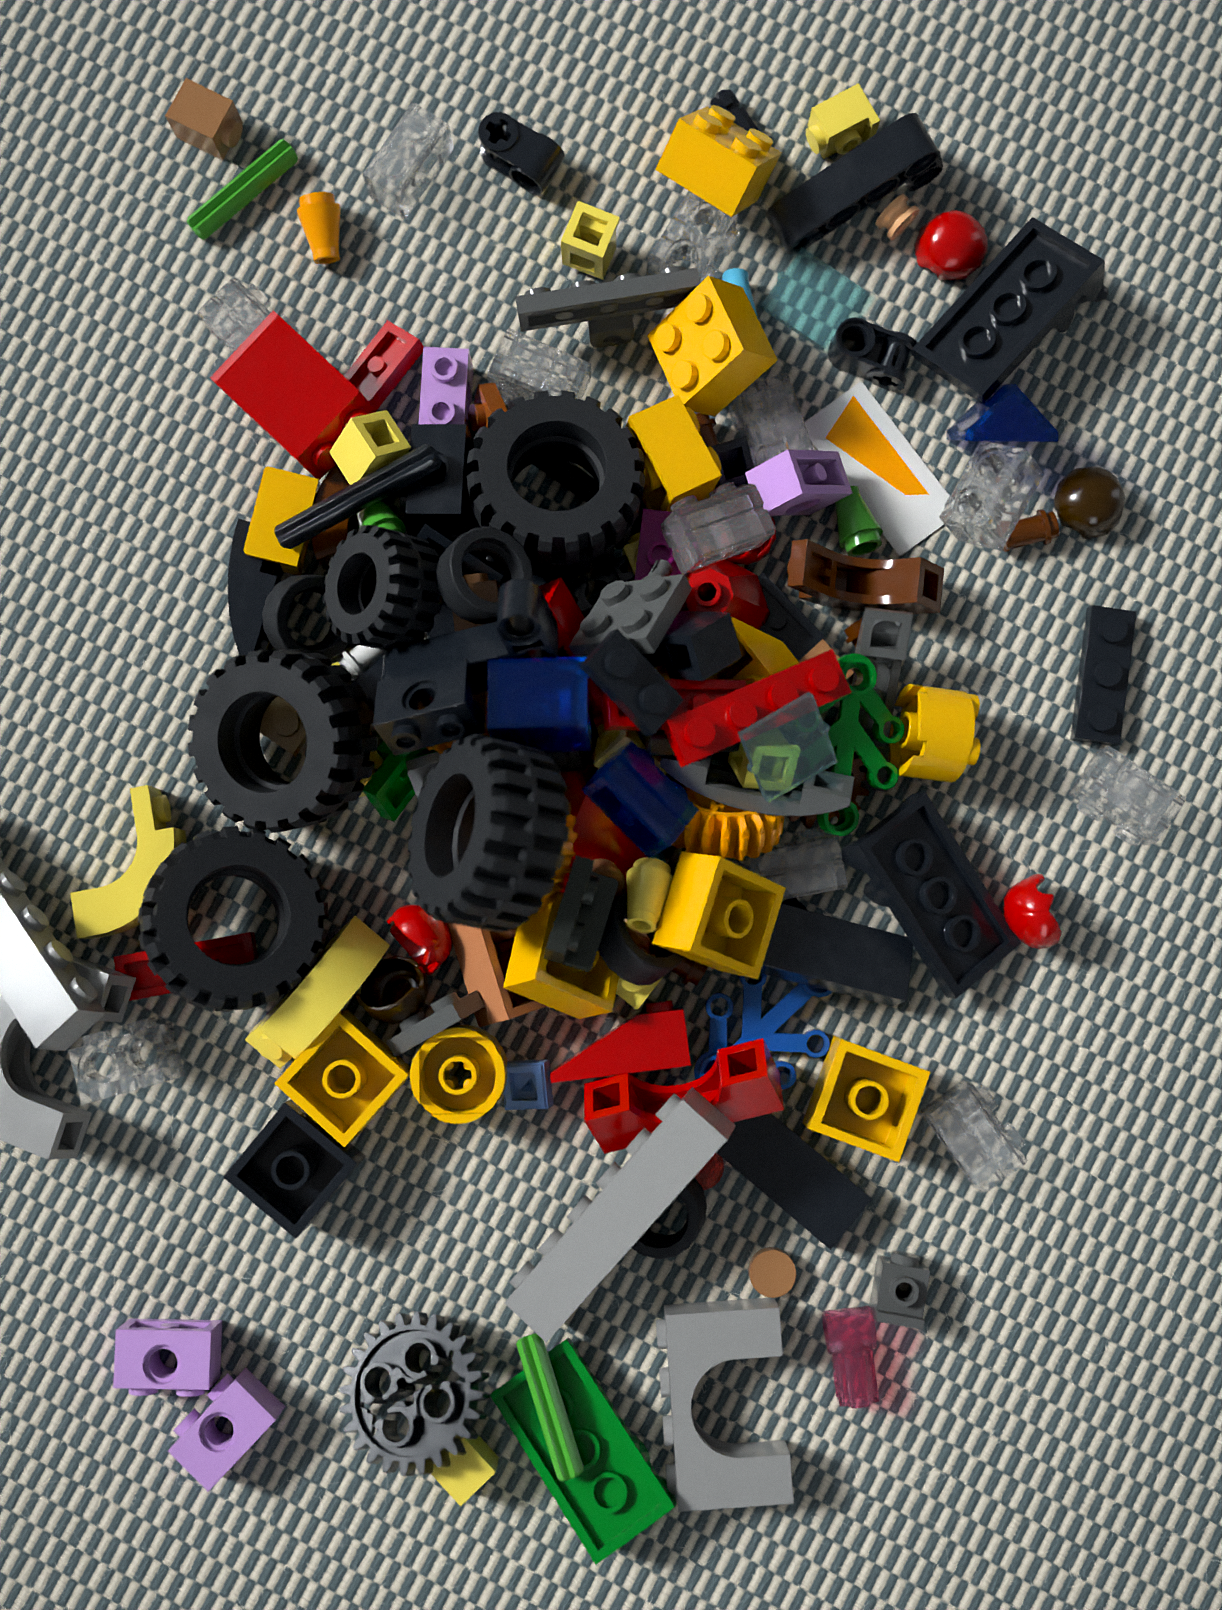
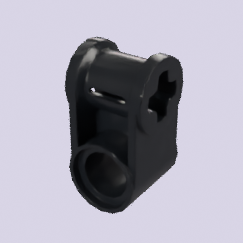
(519, 152)
(876, 354)

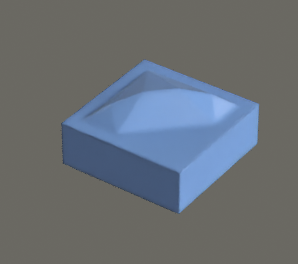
(528, 1085)

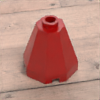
(727, 589)

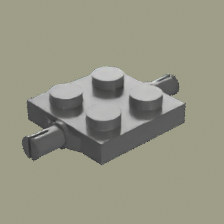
(636, 608)

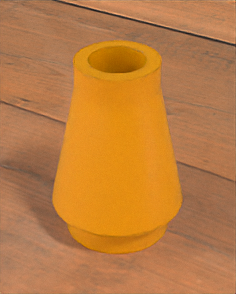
(321, 225)

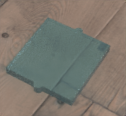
(812, 298)
(788, 747)

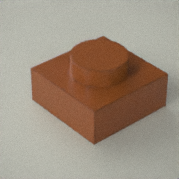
(485, 403)

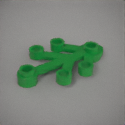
(849, 736)

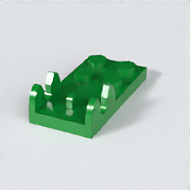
(618, 1485)

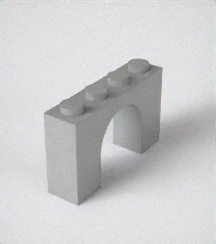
(27, 1113)
(707, 1470)

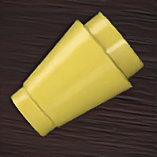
(646, 893)

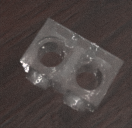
(685, 242)
(992, 495)
(128, 1068)

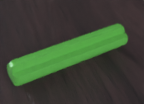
(242, 189)
(549, 1407)

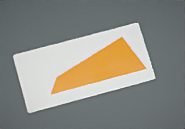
(883, 466)

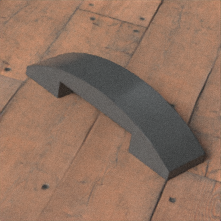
(885, 643)
(817, 795)

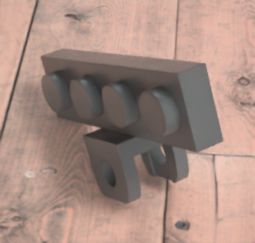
(607, 304)

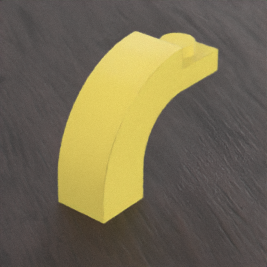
(116, 906)
(321, 994)

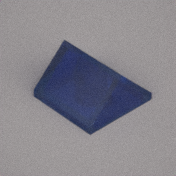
(1003, 417)
(540, 703)

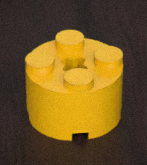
(936, 733)
(441, 1092)

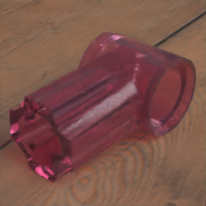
(851, 1341)

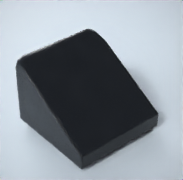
(734, 461)

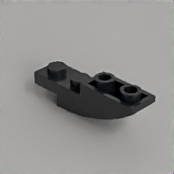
(248, 587)

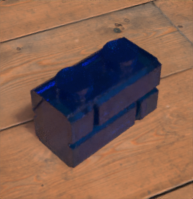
(640, 799)

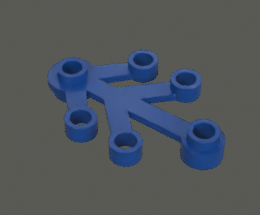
(756, 1027)

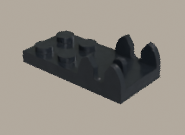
(1010, 309)
(933, 894)

